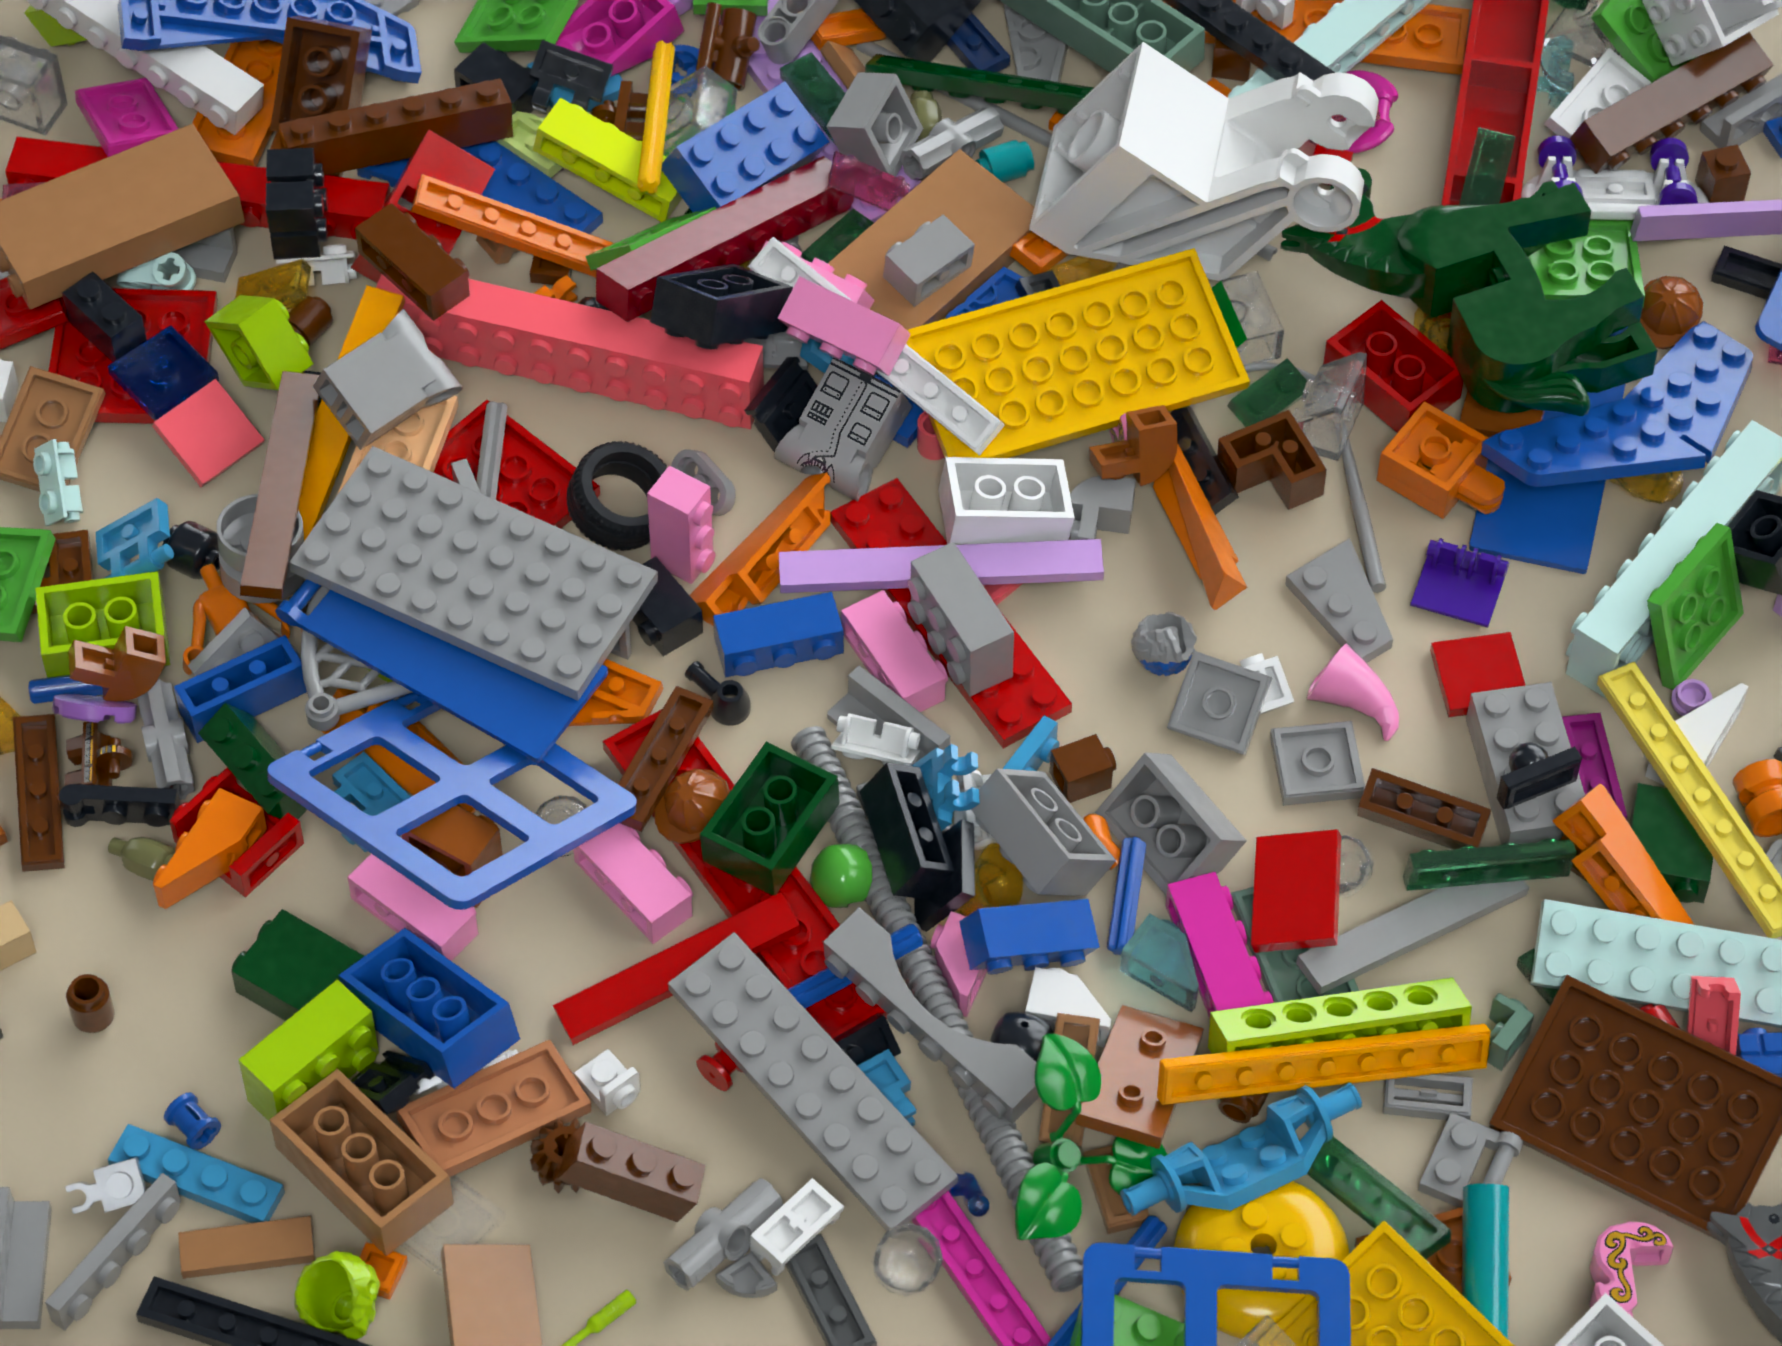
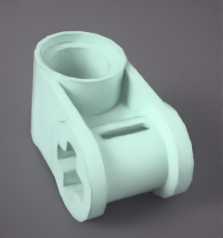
(156, 274)

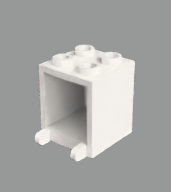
(1702, 26)

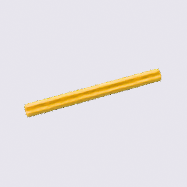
(656, 117)

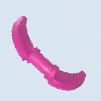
(1383, 127)

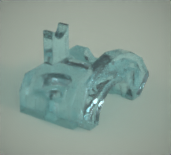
(1555, 68)

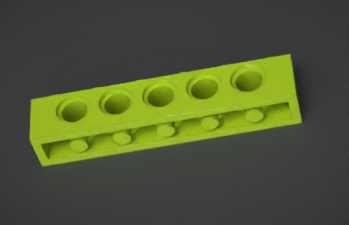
(1341, 1016)

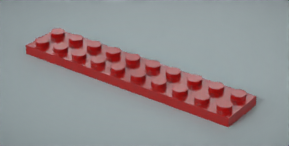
(792, 958)

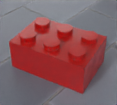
(1400, 366)

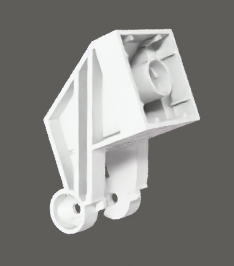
(1177, 166)

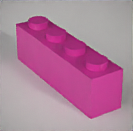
(1216, 944)

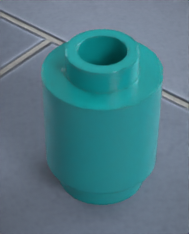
(1007, 160)

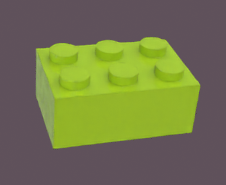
(97, 615)
(314, 1042)

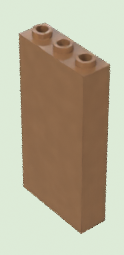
(975, 203)
(114, 215)

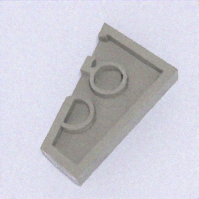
(1034, 49)
(1342, 600)

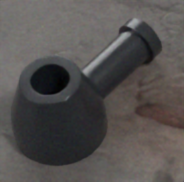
(725, 710)

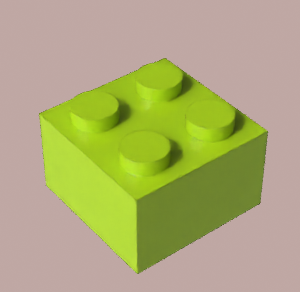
(259, 341)

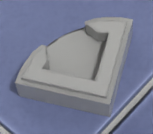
(747, 1278)

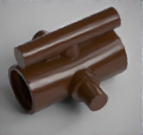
(728, 43)

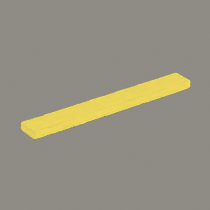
(1697, 794)

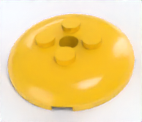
(1286, 1220)

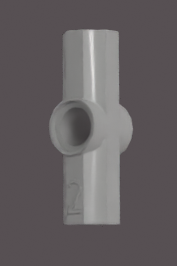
(948, 137)
(165, 739)
(723, 1234)

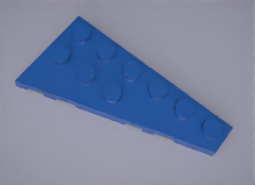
(516, 185)

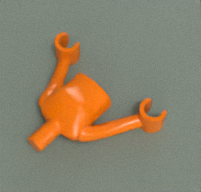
(219, 609)

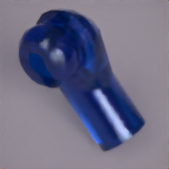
(972, 1194)

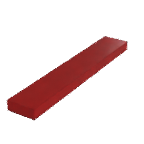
(649, 979)

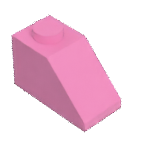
(954, 963)

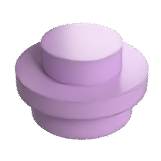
(1689, 696)

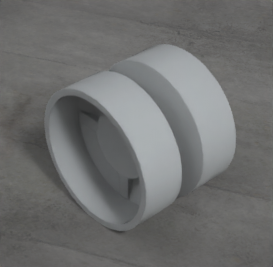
(233, 538)

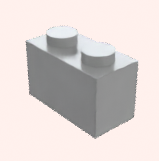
(928, 260)

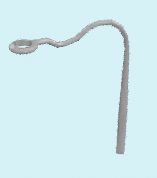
(1357, 499)

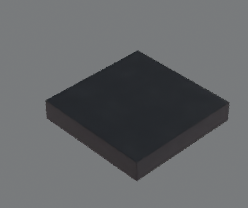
(959, 886)

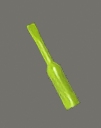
(604, 1317)

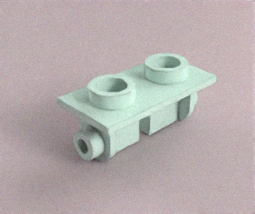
(54, 464)

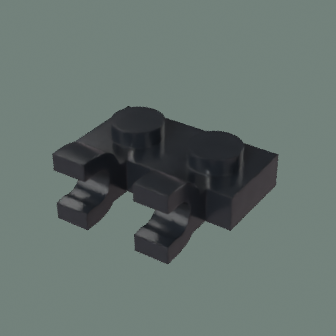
(570, 72)

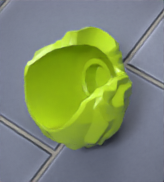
(338, 1294)

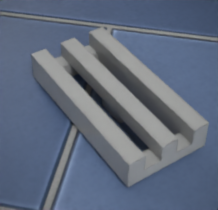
(1429, 1102)

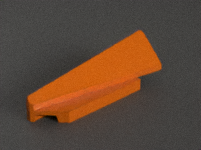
(1199, 531)
(753, 566)
(1616, 859)

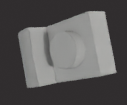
(1102, 506)

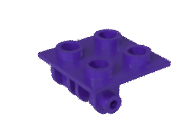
(1460, 583)

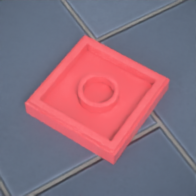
(208, 433)

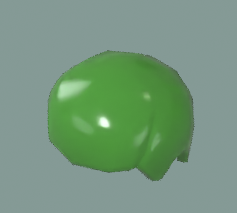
(841, 875)

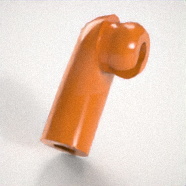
(1101, 830)

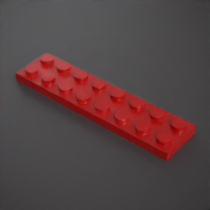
(894, 519)

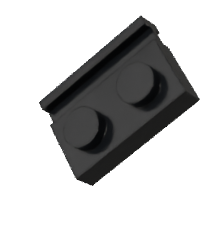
(782, 401)
(392, 1080)

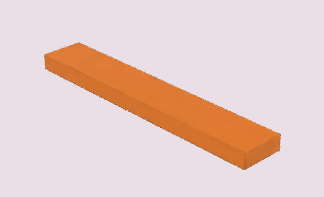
(505, 224)

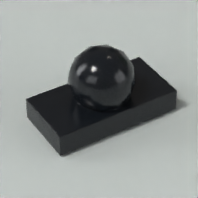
(1536, 773)

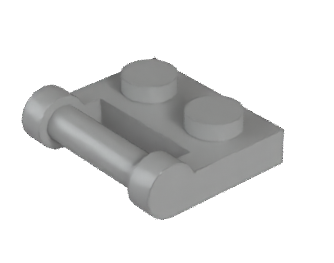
(1458, 1157)

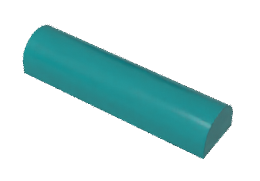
(1486, 1251)

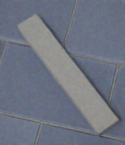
(1404, 931)

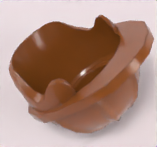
(1670, 310)
(690, 805)

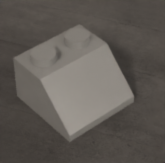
(875, 121)

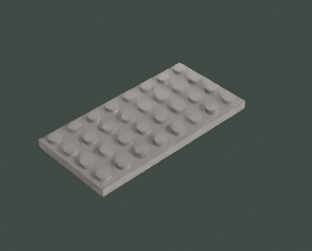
(474, 572)

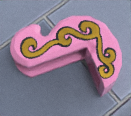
(1616, 1253)

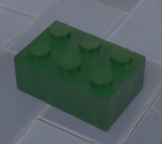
(770, 818)

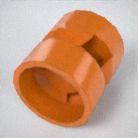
(1761, 793)

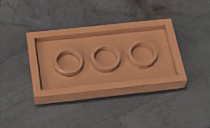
(495, 1109)

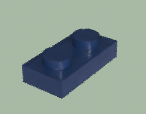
(978, 47)

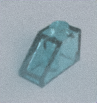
(1162, 961)

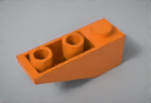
(218, 838)

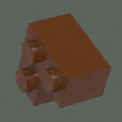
(1274, 452)

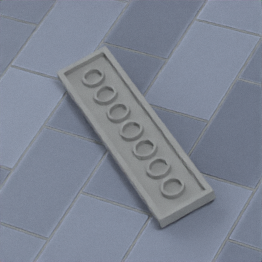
(813, 1083)

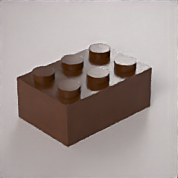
(319, 69)

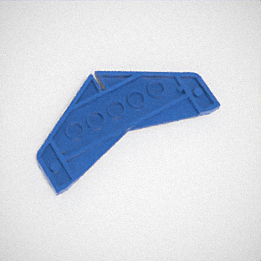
(208, 22)
(1659, 427)

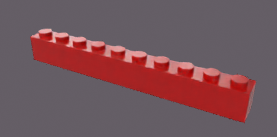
(348, 199)

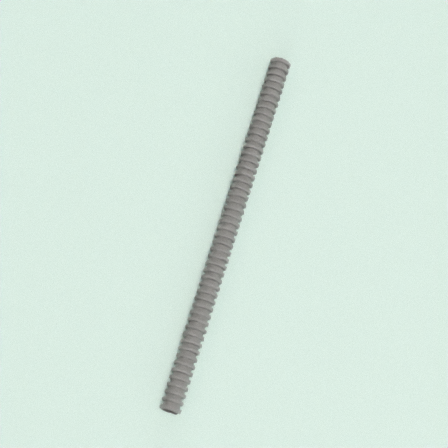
(931, 990)

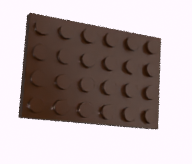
(1643, 1107)

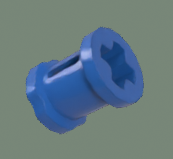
(192, 1121)

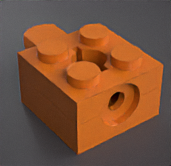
(1455, 463)

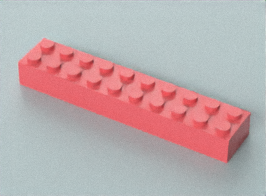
(593, 352)

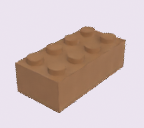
(362, 1162)

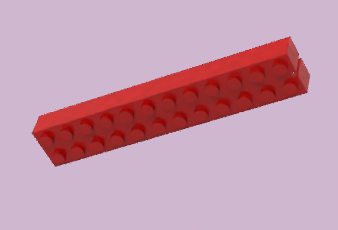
(1497, 87)

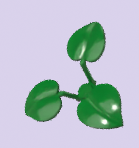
(1045, 1202)

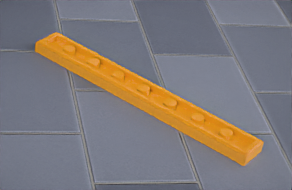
(329, 437)
(1322, 1064)

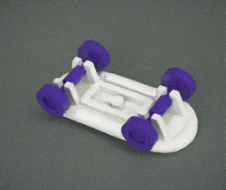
(1619, 192)

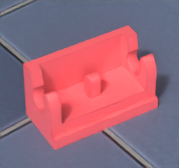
(1714, 1011)

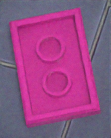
(124, 114)

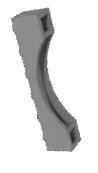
(994, 1070)

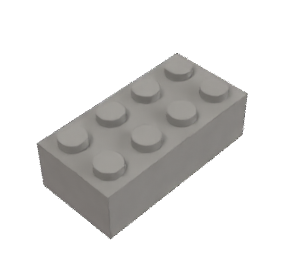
(1500, 723)

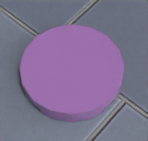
(93, 708)

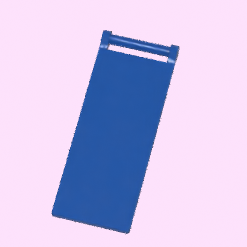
(1544, 523)
(465, 685)

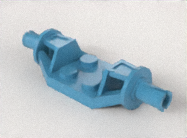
(1248, 1163)

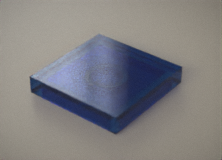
(162, 372)

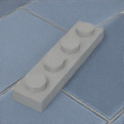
(107, 1258)

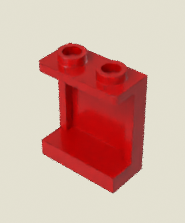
(264, 856)

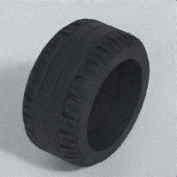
(591, 515)

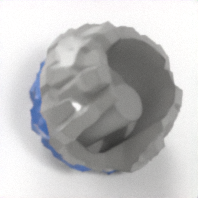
(1164, 643)

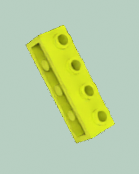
(602, 157)

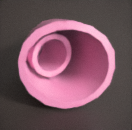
(1353, 684)

